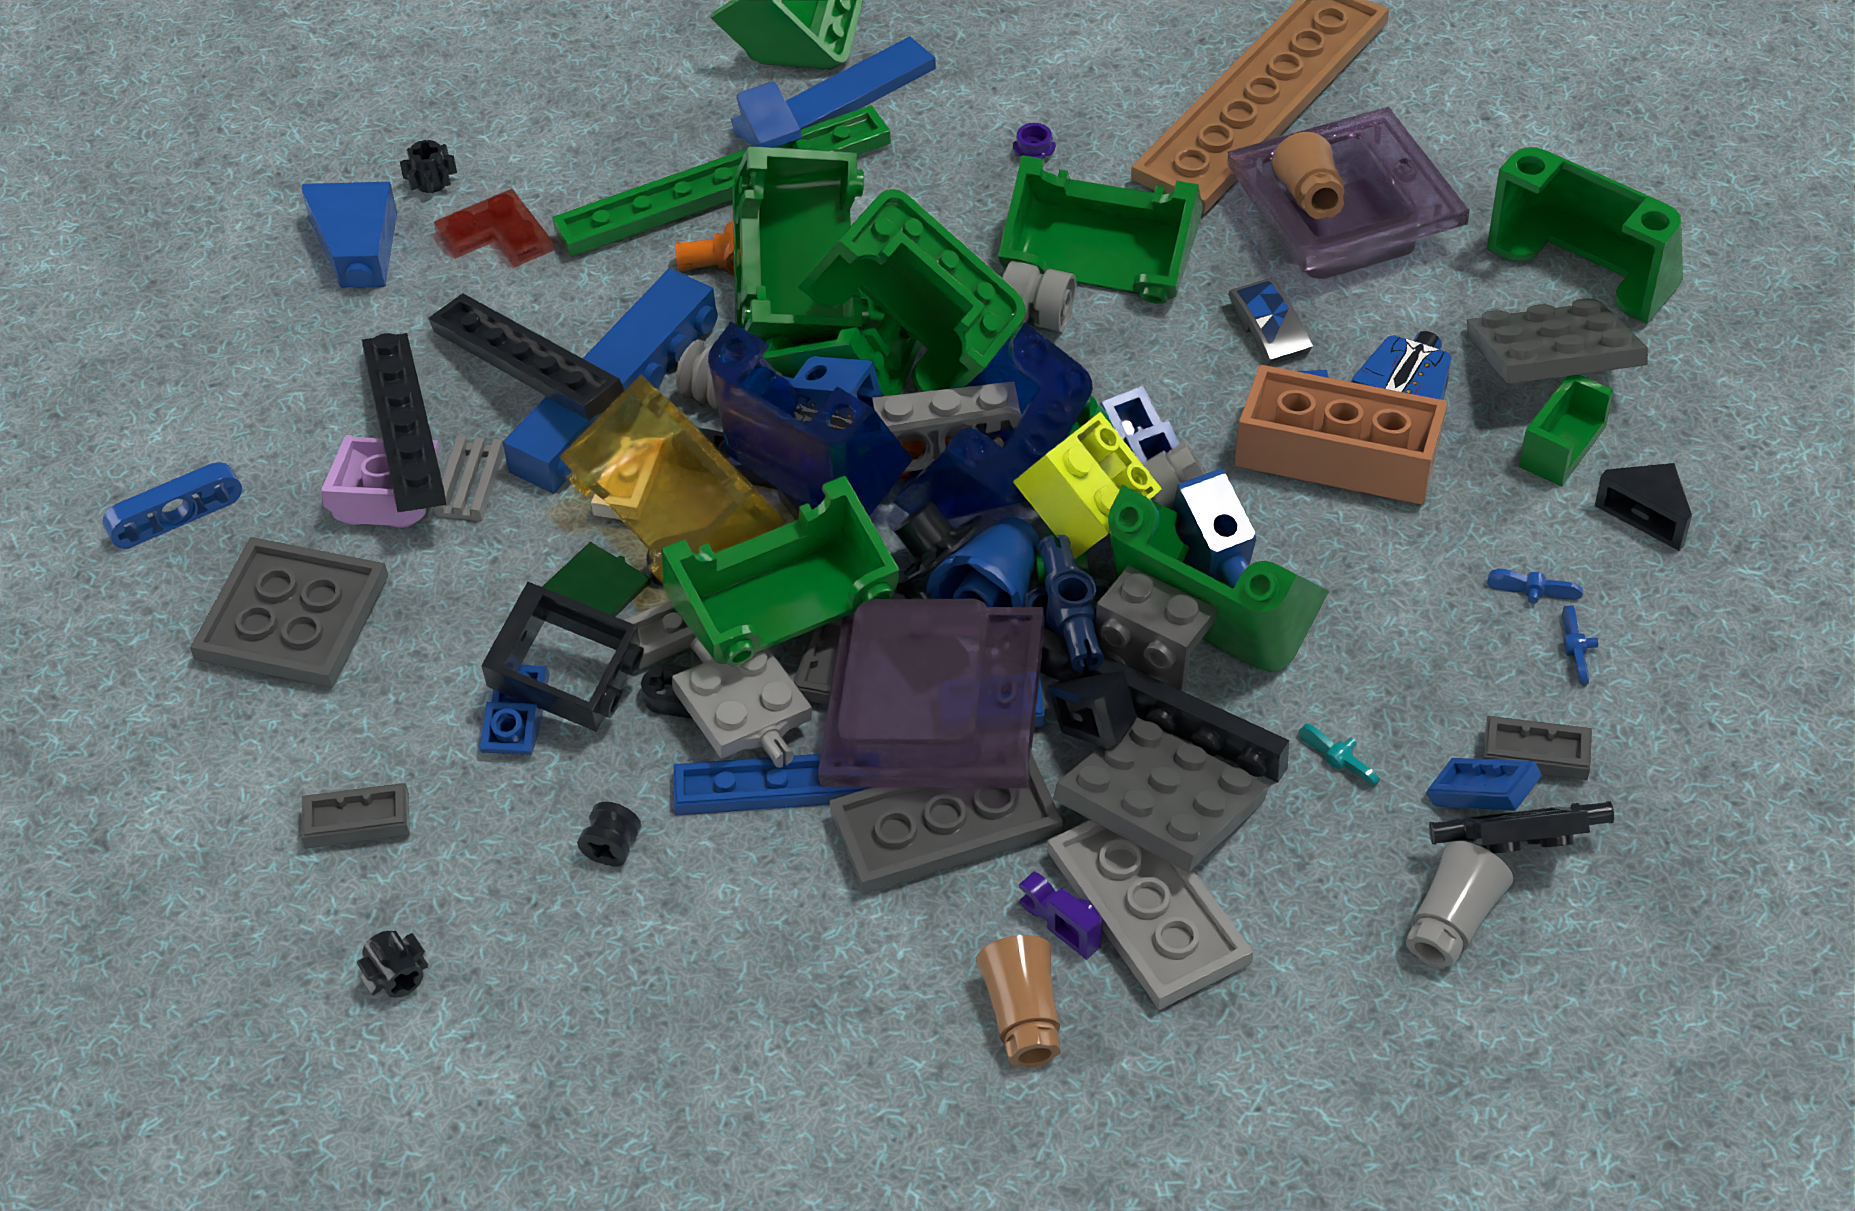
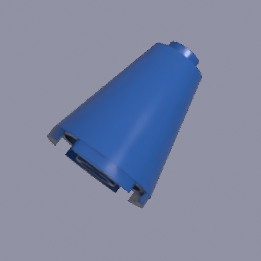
(990, 566)

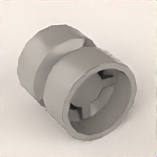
(1046, 296)

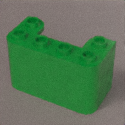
(925, 285)

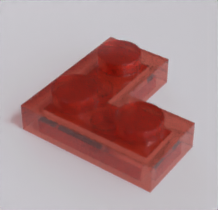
(497, 220)

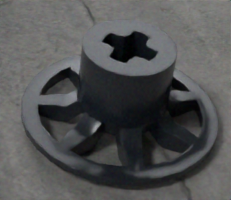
(928, 533)

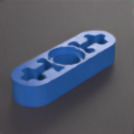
(135, 509)

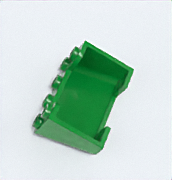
(1608, 223)

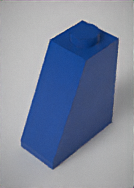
(354, 229)

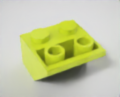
(1080, 481)

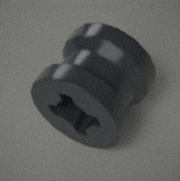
(609, 834)

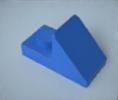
(765, 117)

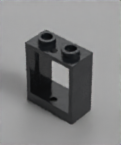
(518, 634)

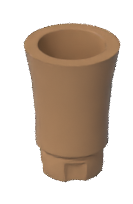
(1308, 171)
(1022, 997)

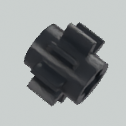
(428, 166)
(392, 964)

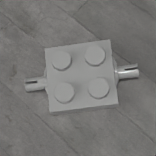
(742, 703)

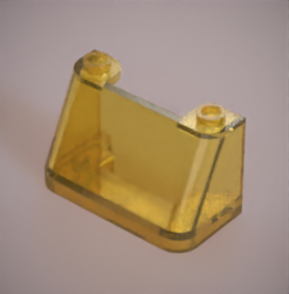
(666, 477)

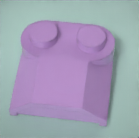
(361, 488)

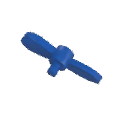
(1533, 585)
(1576, 643)

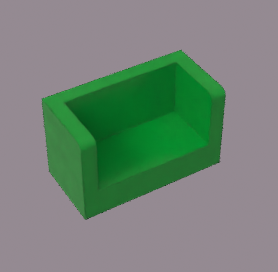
(1566, 428)

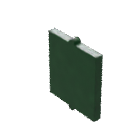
(599, 580)

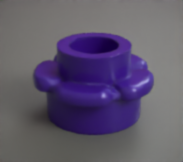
(1034, 141)

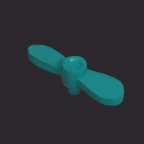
(1338, 754)

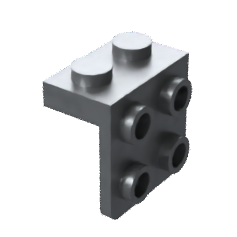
(1151, 626)

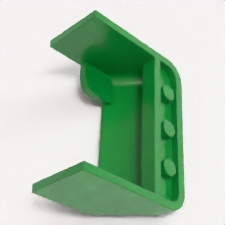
(792, 31)

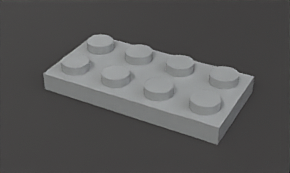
(1151, 912)

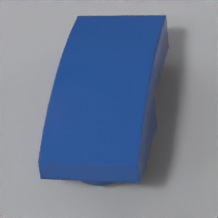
(512, 724)

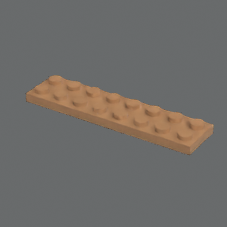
(1260, 94)

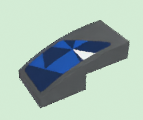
(1271, 319)

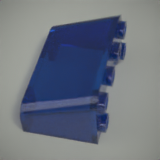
(793, 456)
(975, 470)

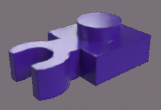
(1067, 918)

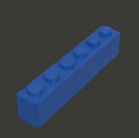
(641, 343)

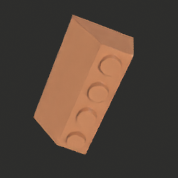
(1340, 434)

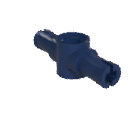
(1070, 603)

